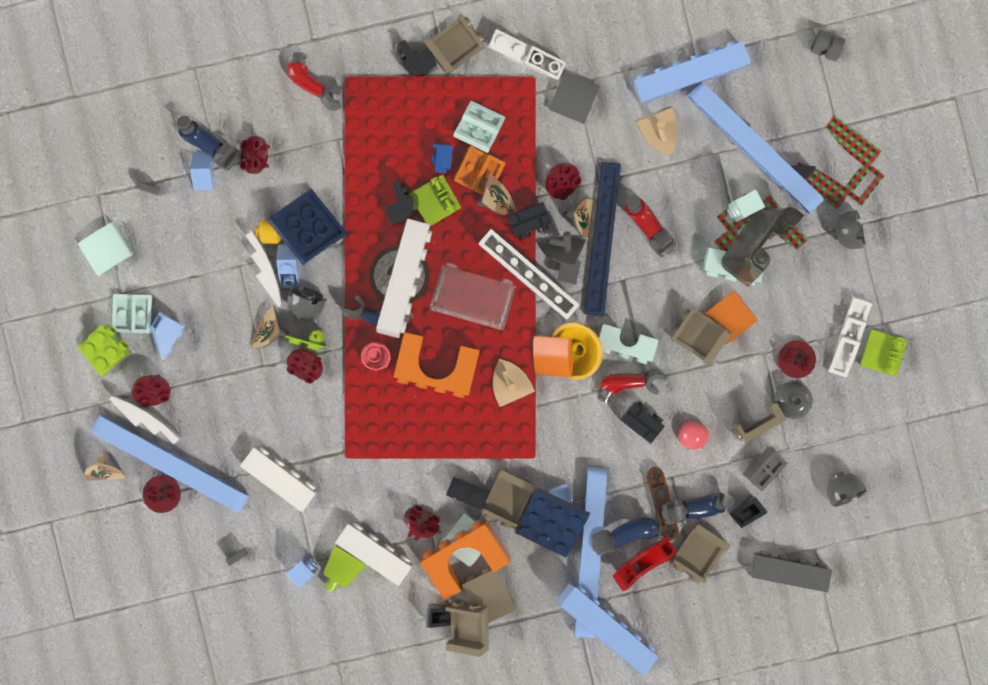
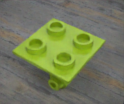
(436, 200)
(315, 340)
(884, 353)

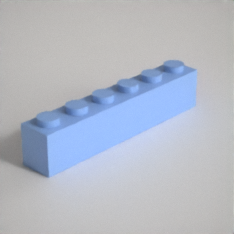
(692, 72)
(606, 629)

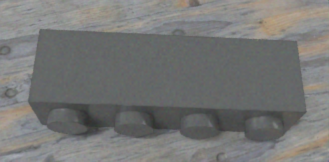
(791, 572)

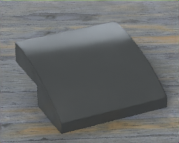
(574, 97)

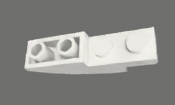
(526, 55)

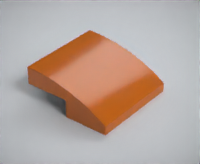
(475, 169)
(732, 314)
(552, 356)

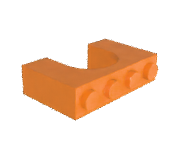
(409, 368)
(479, 537)

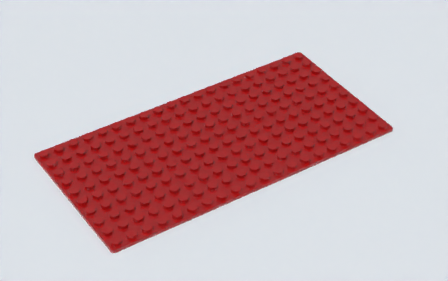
(390, 140)

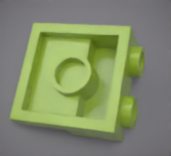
(104, 349)

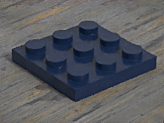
(307, 227)
(552, 522)

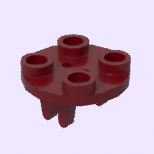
(254, 155)
(565, 186)
(805, 362)
(304, 365)
(150, 390)
(152, 494)
(421, 522)

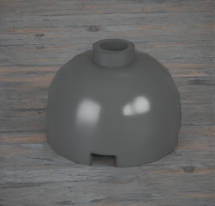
(849, 231)
(305, 303)
(793, 399)
(845, 488)

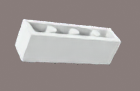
(278, 478)
(373, 553)

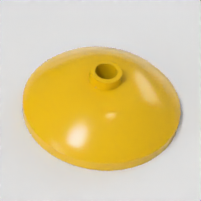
(586, 361)

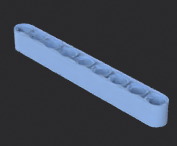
(755, 148)
(169, 463)
(589, 560)

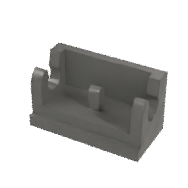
(765, 468)

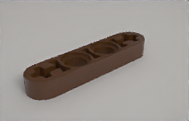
(658, 502)

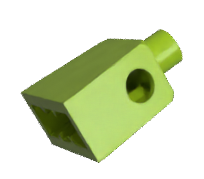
(341, 568)

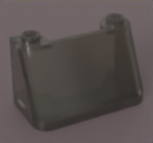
(745, 256)

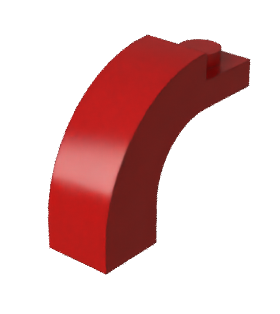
(643, 562)

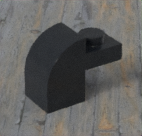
(419, 64)
(405, 206)

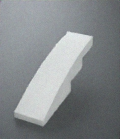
(268, 275)
(849, 336)
(140, 415)

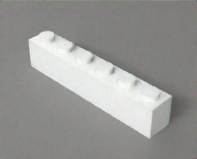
(528, 274)
(403, 277)

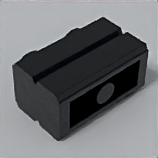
(529, 220)
(642, 422)
(467, 492)

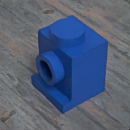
(442, 158)

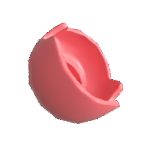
(375, 355)
(693, 435)

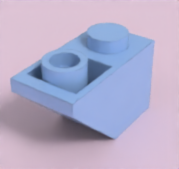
(287, 267)
(164, 334)
(302, 571)

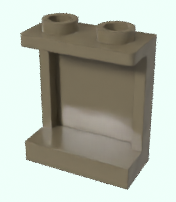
(455, 44)
(700, 335)
(776, 417)
(507, 498)
(699, 553)
(489, 591)
(468, 628)

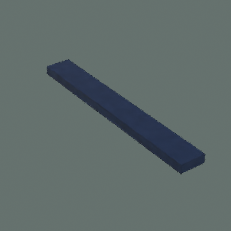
(602, 239)

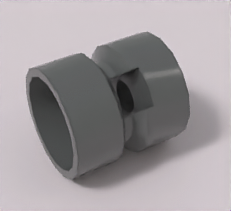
(827, 45)

